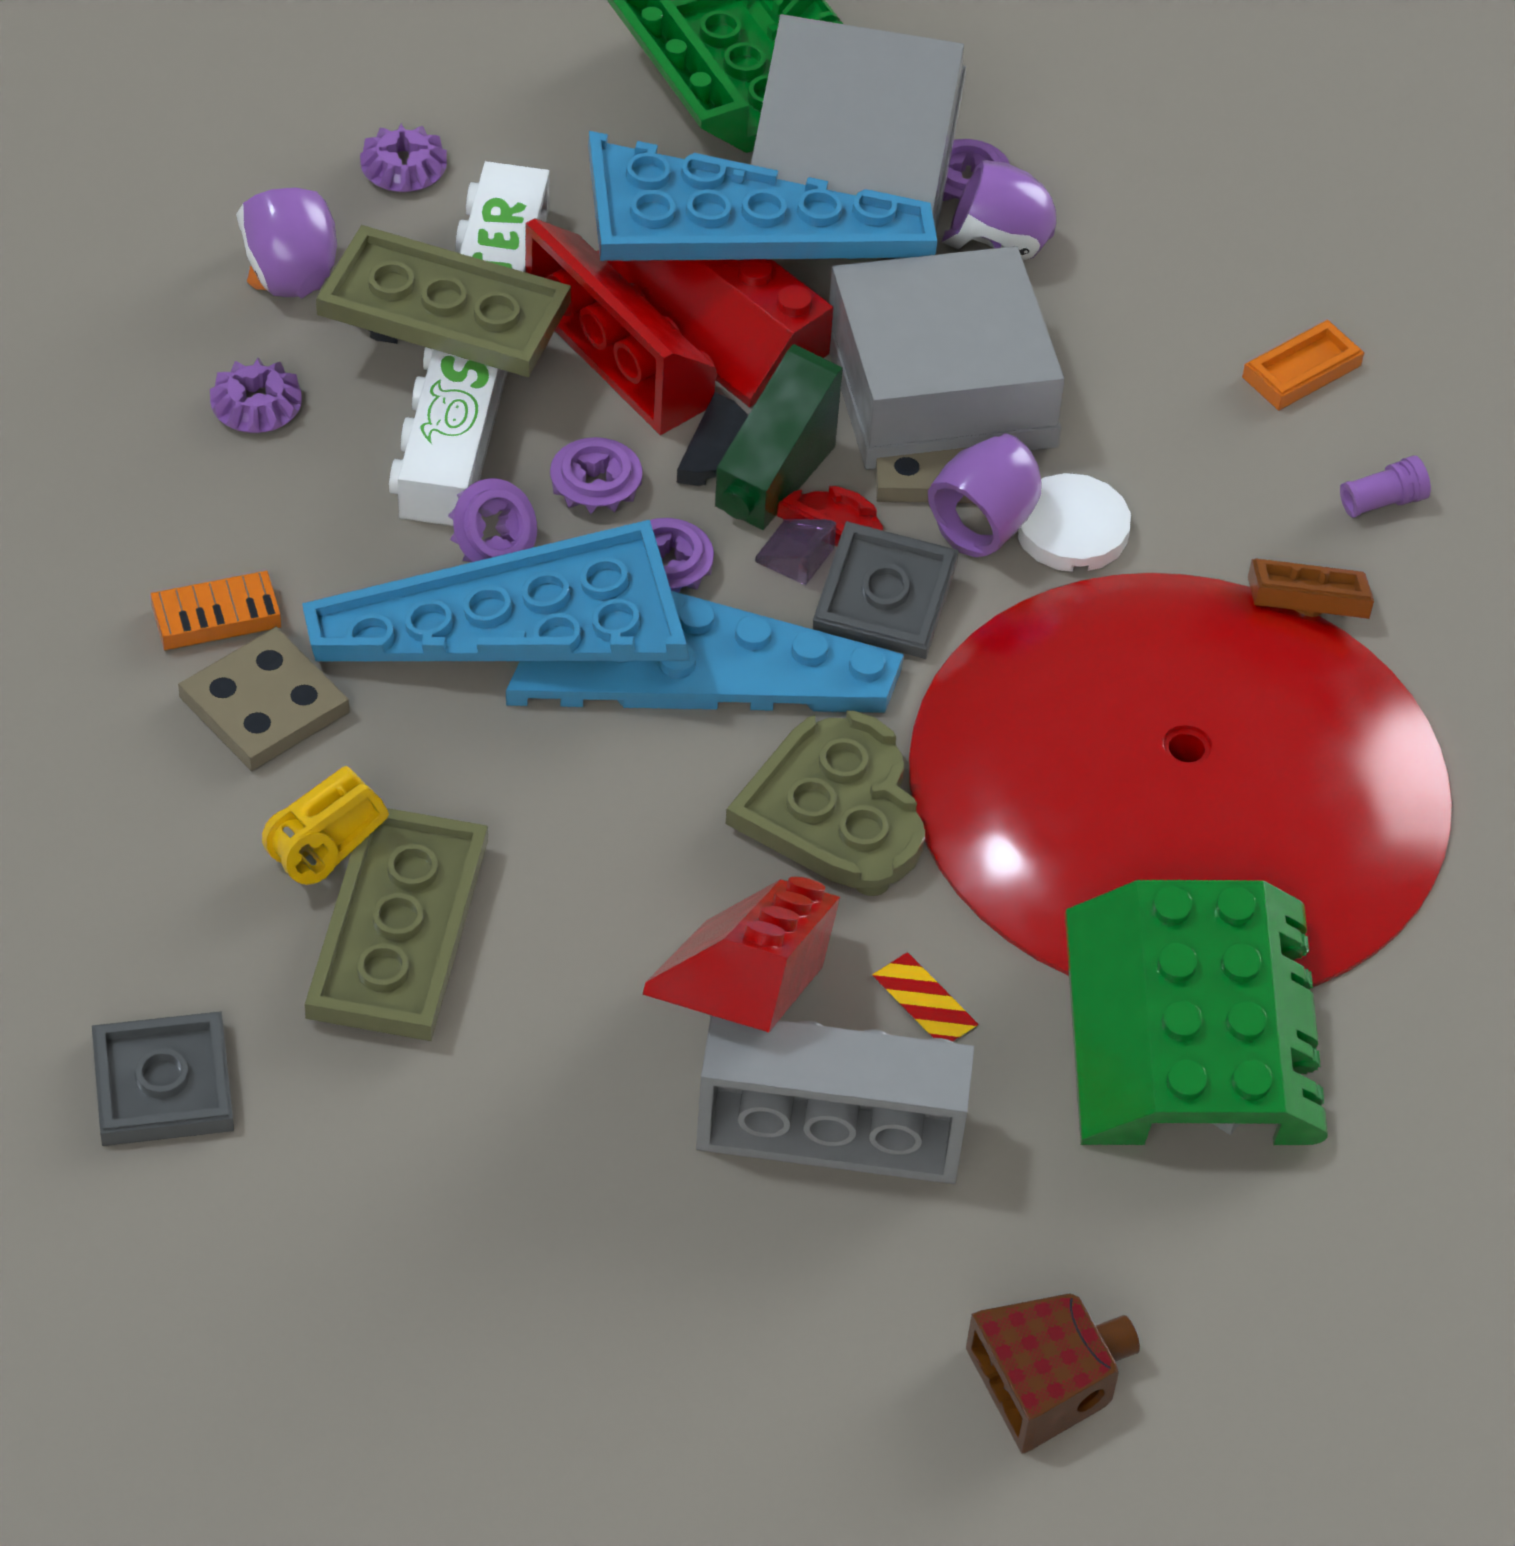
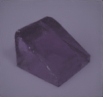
(798, 548)

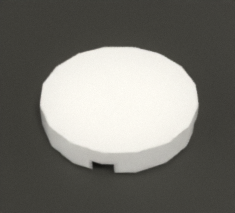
(1076, 523)

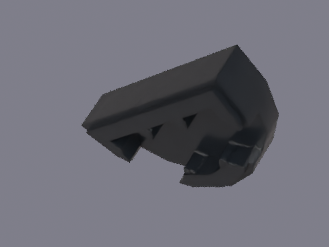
(711, 440)

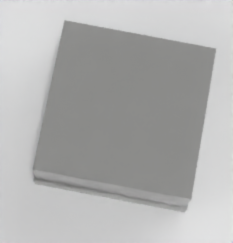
(861, 109)
(943, 353)

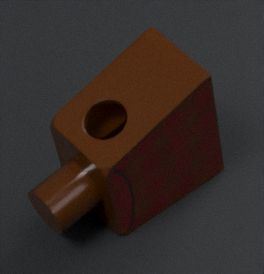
(1048, 1363)

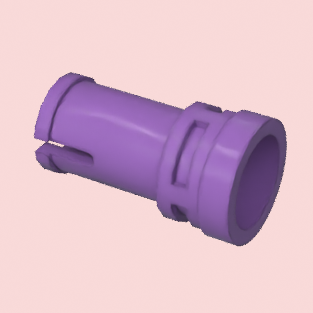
(1399, 484)

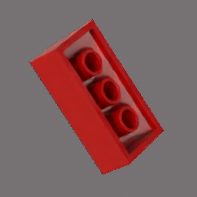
(736, 313)
(621, 331)
(752, 956)

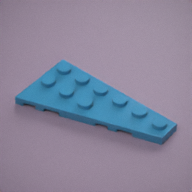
(739, 211)
(551, 602)
(731, 660)

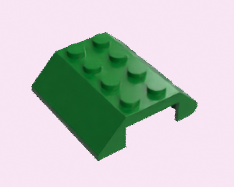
(716, 54)
(1193, 1010)

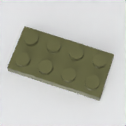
(444, 300)
(398, 925)

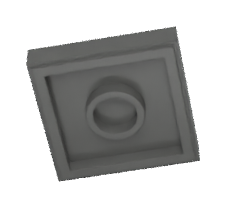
(885, 590)
(162, 1078)

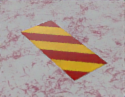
(924, 999)

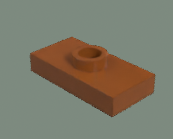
(1310, 588)

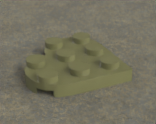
(835, 803)

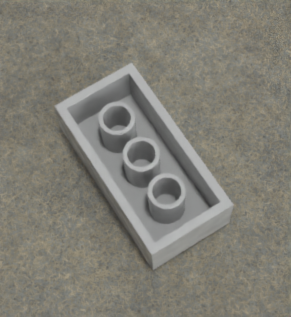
(835, 1098)

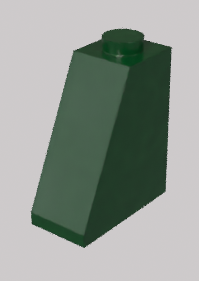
(781, 438)

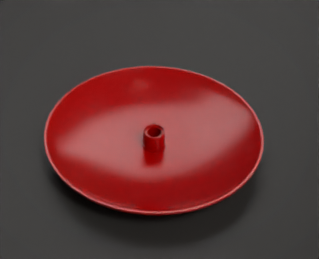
(1178, 741)

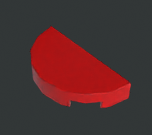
(836, 505)

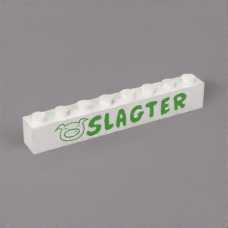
(460, 396)

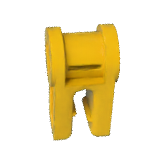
(325, 824)

